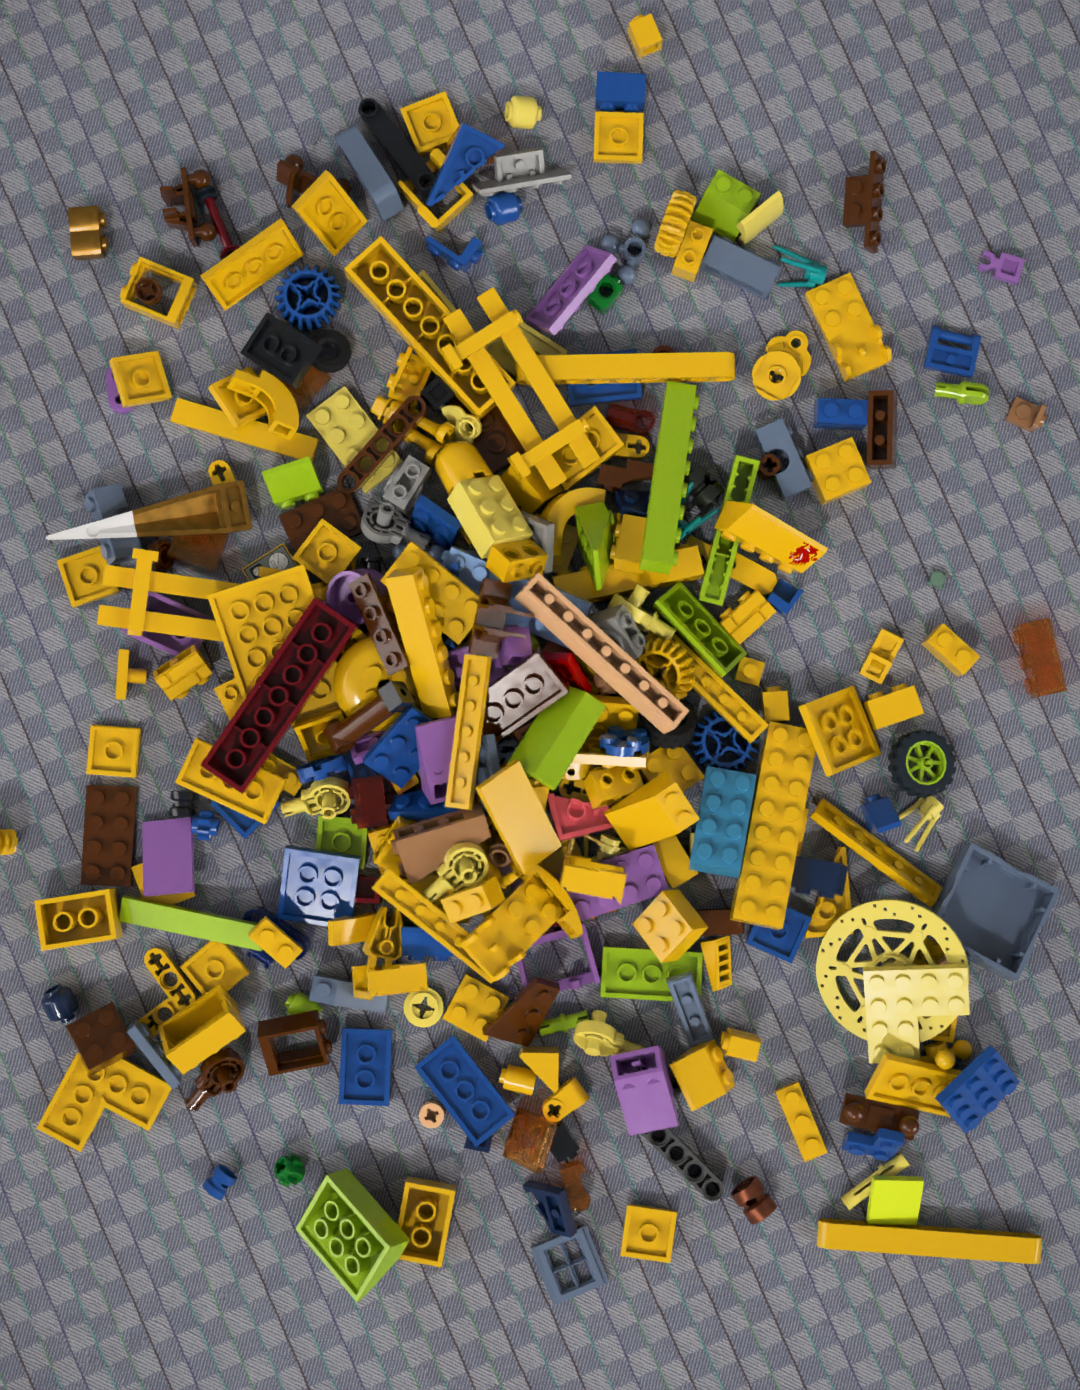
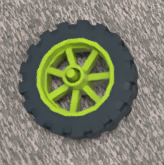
(943, 760)

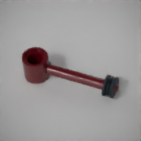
(208, 195)

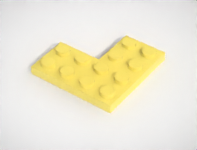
(903, 993)

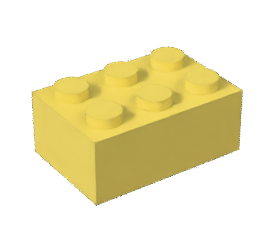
(488, 513)

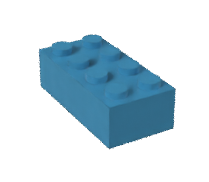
(722, 822)

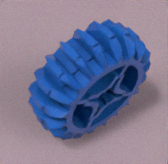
(303, 306)
(713, 760)

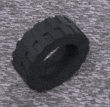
(676, 737)

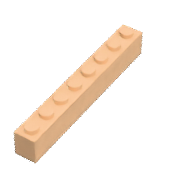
(601, 654)

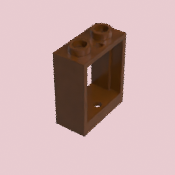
(295, 1059)

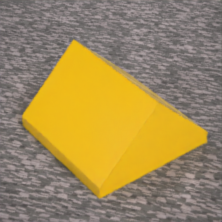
(529, 492)
(312, 737)
(543, 1062)

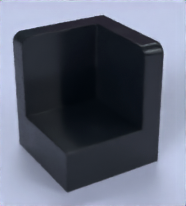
(437, 395)

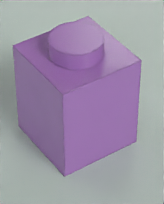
(515, 649)

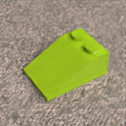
(595, 539)

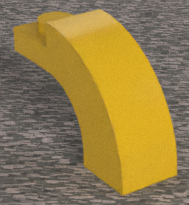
(273, 396)

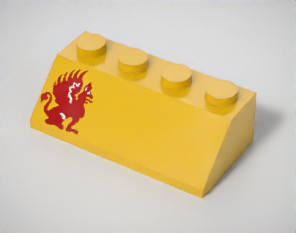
(768, 537)

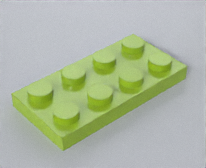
(640, 974)

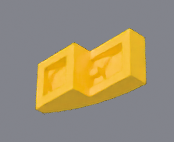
(881, 655)

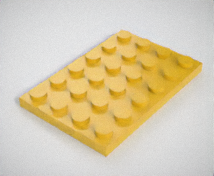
(256, 622)

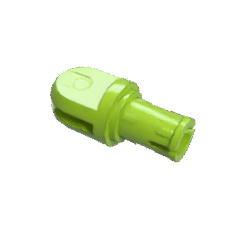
(964, 392)

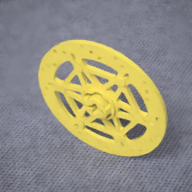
(888, 958)

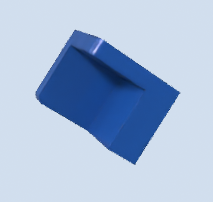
(783, 597)

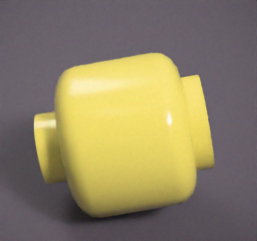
(522, 112)

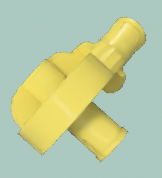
(641, 617)
(320, 799)
(458, 870)
(600, 1038)

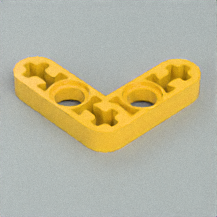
(173, 1001)

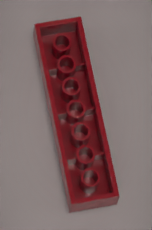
(280, 695)

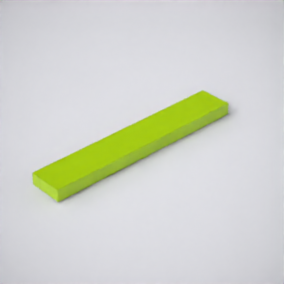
(187, 922)

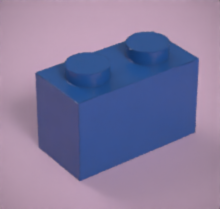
(620, 91)
(840, 414)

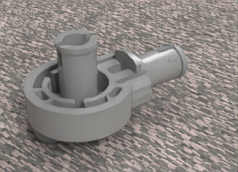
(390, 526)

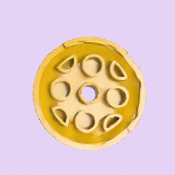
(358, 679)

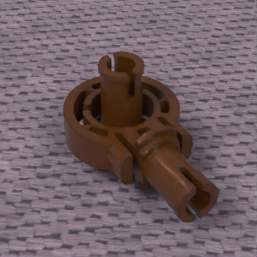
(216, 1077)

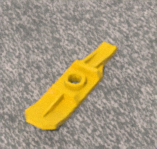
(745, 570)

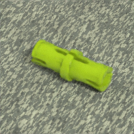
(562, 1022)

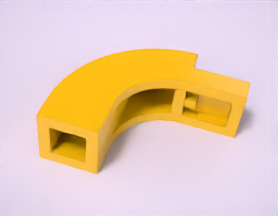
(563, 507)

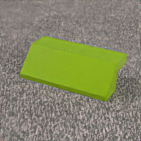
(557, 736)

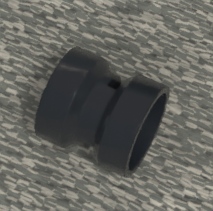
(182, 803)

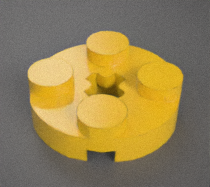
(790, 371)

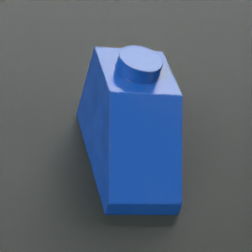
(879, 814)

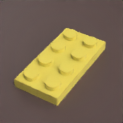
(347, 431)

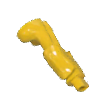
(443, 432)

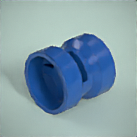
(219, 1182)

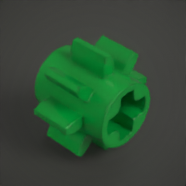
(289, 1170)

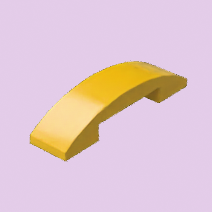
(570, 919)

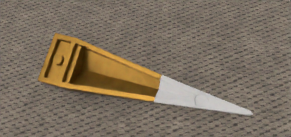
(207, 511)

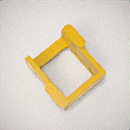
(435, 163)
(592, 878)
(397, 980)

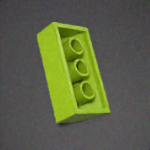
(699, 629)

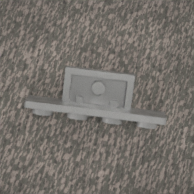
(520, 170)

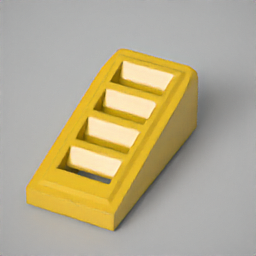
(718, 954)

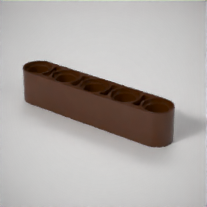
(370, 449)

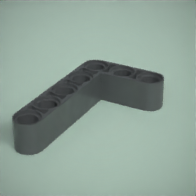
(686, 1158)

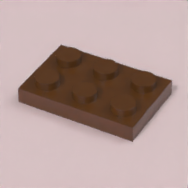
(333, 507)

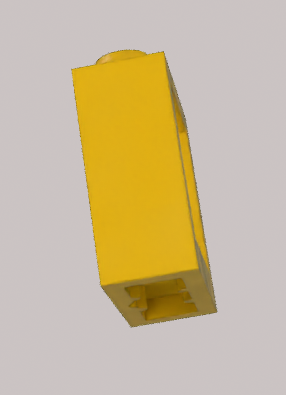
(181, 302)

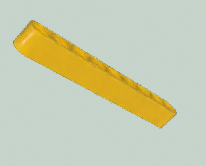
(636, 368)
(929, 1241)

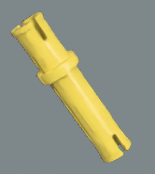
(862, 1190)

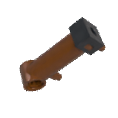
(392, 699)

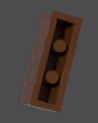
(882, 429)

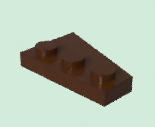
(525, 1014)

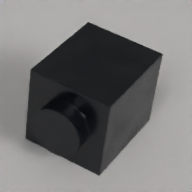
(564, 1144)

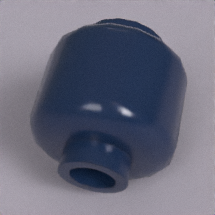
(59, 1003)

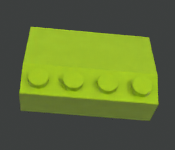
(351, 1233)

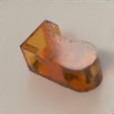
(577, 1194)

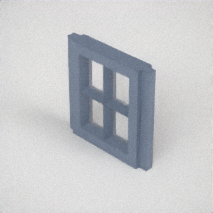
(549, 1273)

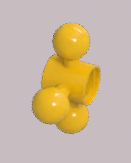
(944, 1058)

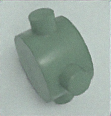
(936, 579)

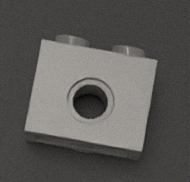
(406, 484)
(621, 628)

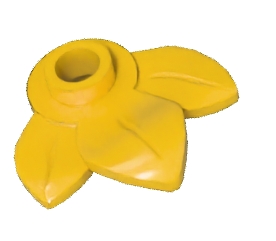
(783, 343)

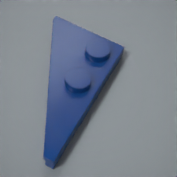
(467, 153)

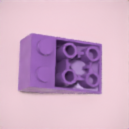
(434, 755)
(644, 1090)

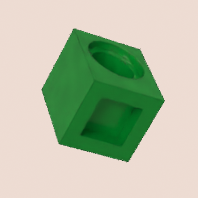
(601, 303)

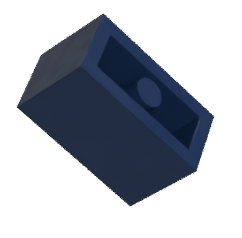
(819, 877)

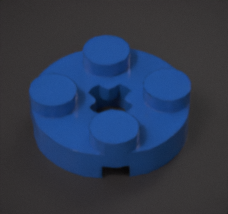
(624, 742)
(319, 769)

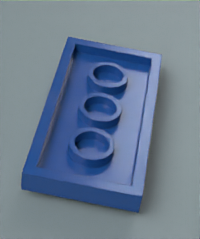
(465, 1090)

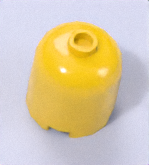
(460, 462)

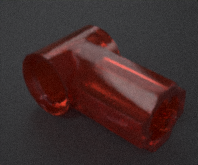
(627, 418)

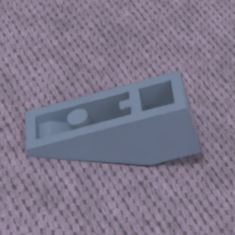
(339, 992)

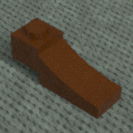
(614, 478)

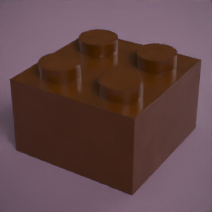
(101, 1038)

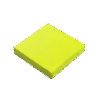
(894, 1200)

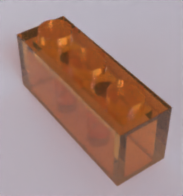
(1039, 658)

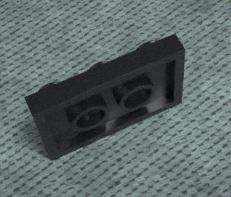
(281, 350)

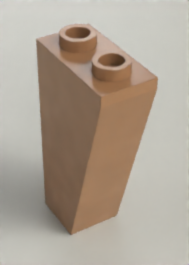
(426, 842)

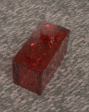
(369, 802)

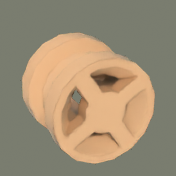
(435, 1111)

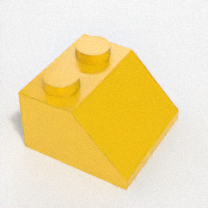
(702, 1074)

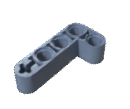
(369, 172)

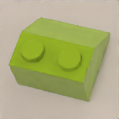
(725, 205)
(293, 482)

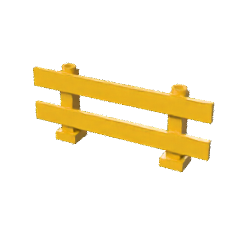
(472, 346)
(144, 580)

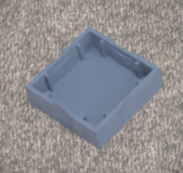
(994, 910)

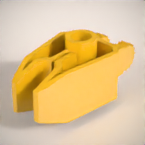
(383, 939)

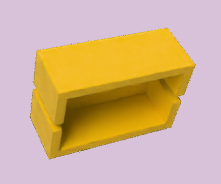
(201, 1029)

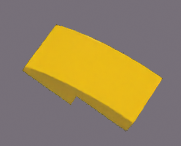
(349, 929)

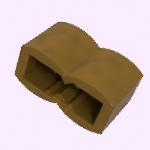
(87, 232)

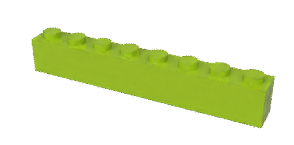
(668, 478)

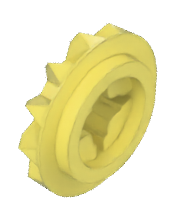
(413, 1012)

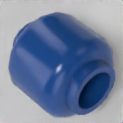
(503, 208)

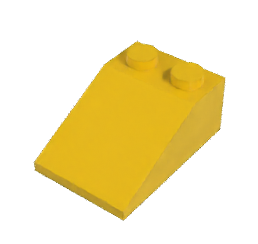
(652, 813)

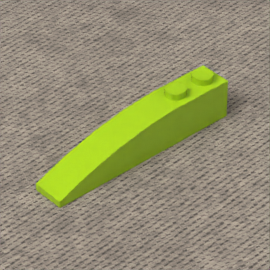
(722, 551)

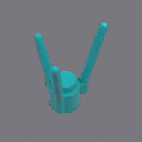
(813, 272)
(687, 528)

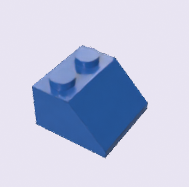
(419, 943)

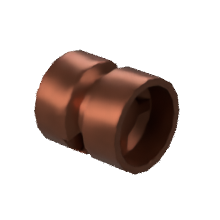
(760, 1206)

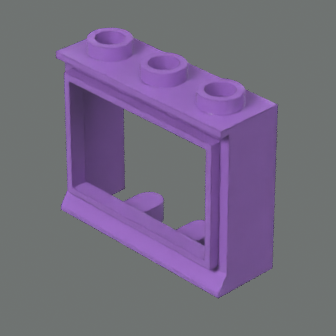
(571, 982)

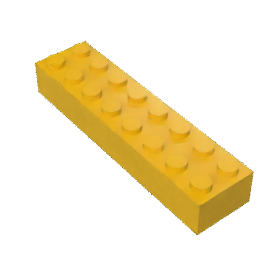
(418, 319)
(774, 826)

